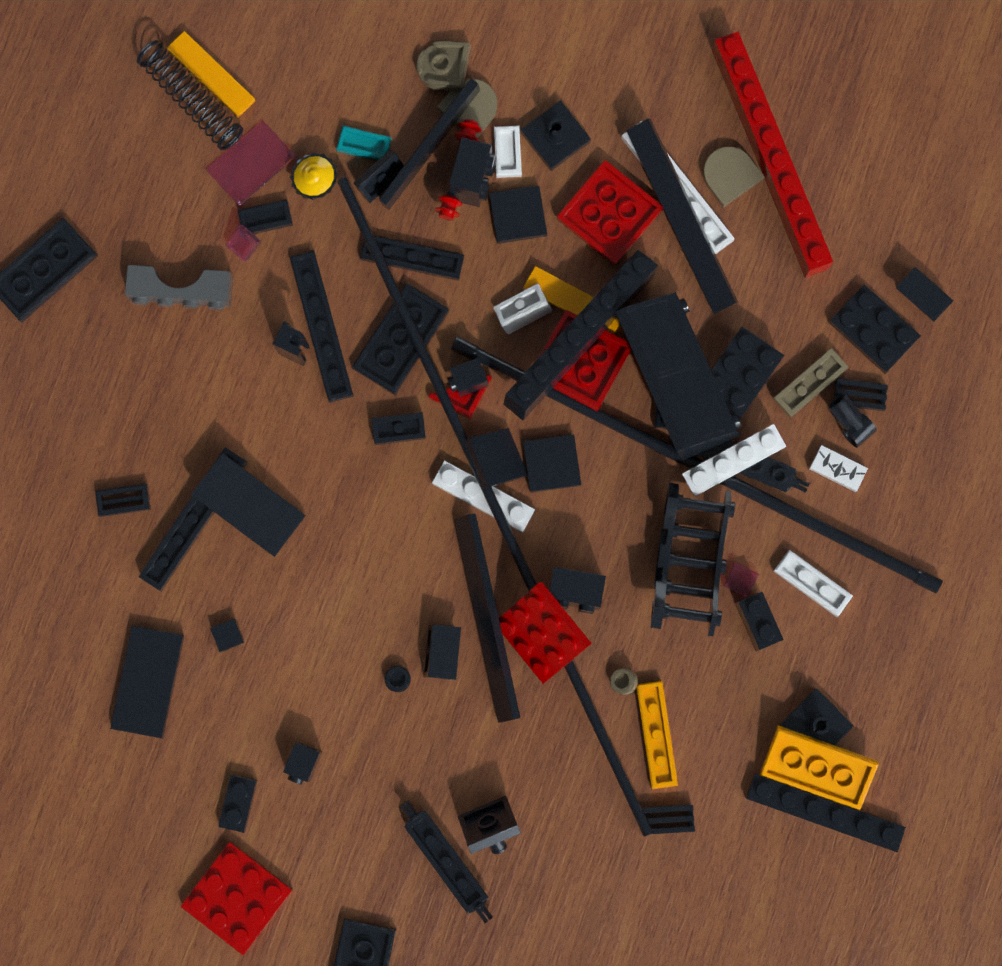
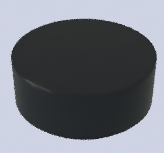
(397, 679)

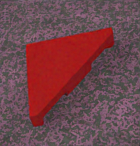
(464, 405)

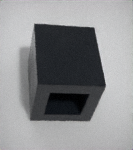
(467, 377)
(301, 763)

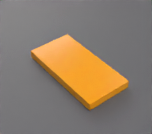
(819, 768)

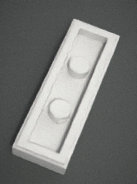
(813, 583)

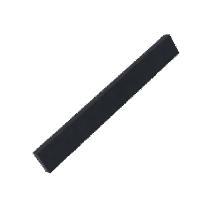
(682, 216)
(487, 618)

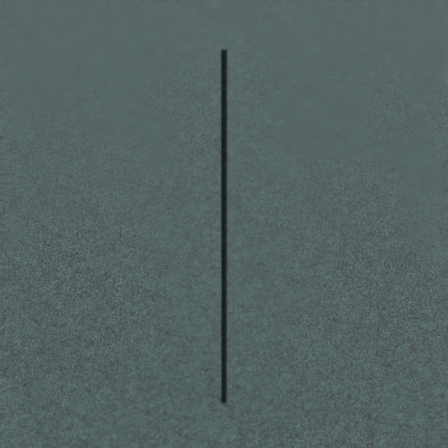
(489, 495)

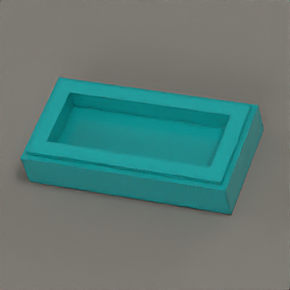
(363, 143)

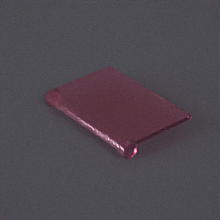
(251, 163)

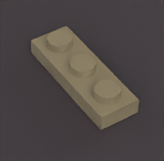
(810, 383)

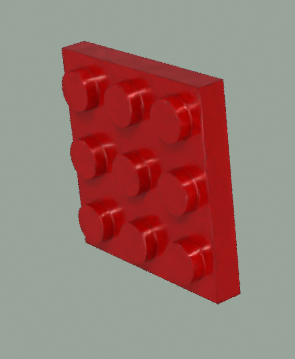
(610, 213)
(597, 368)
(542, 632)
(236, 898)

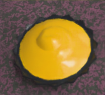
(314, 176)

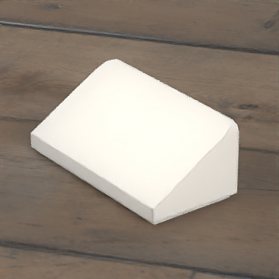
(522, 309)

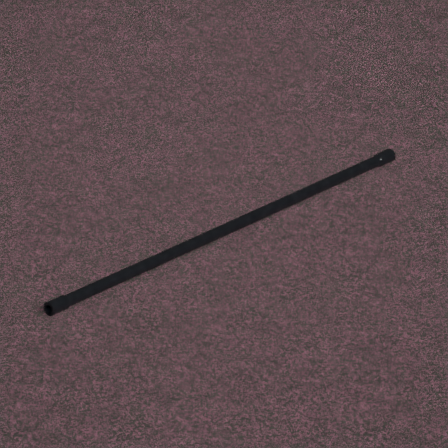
(918, 576)

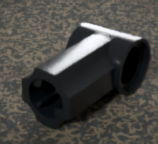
(855, 426)

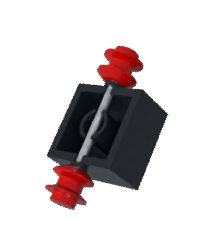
(470, 172)

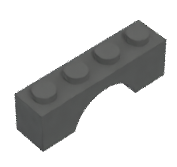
(211, 289)

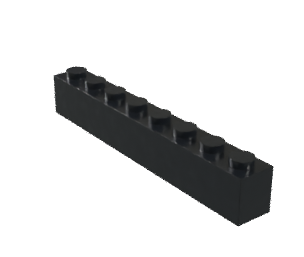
(579, 335)

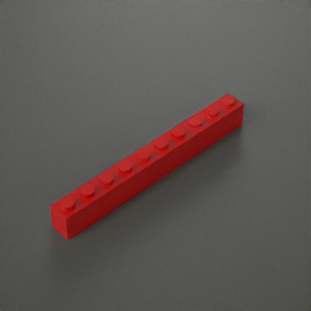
(772, 154)

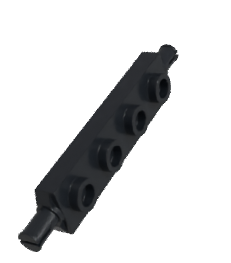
(766, 471)
(446, 862)

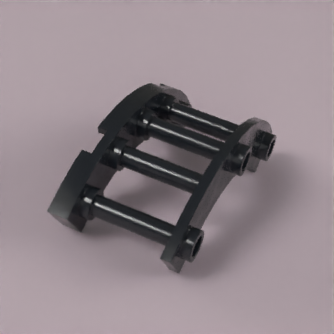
(667, 559)

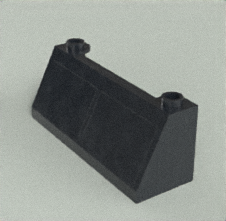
(678, 374)

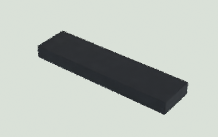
(417, 258)

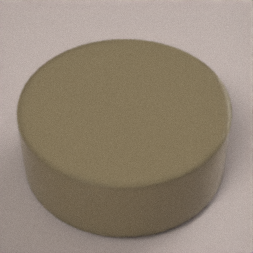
(623, 681)

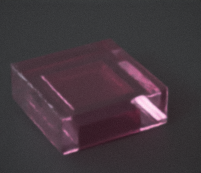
(243, 243)
(741, 580)

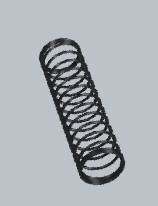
(228, 133)

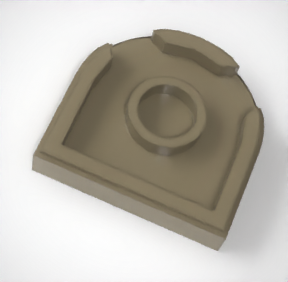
(444, 65)
(481, 109)
(730, 174)

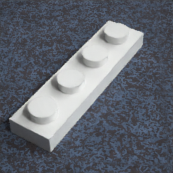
(734, 460)
(468, 490)

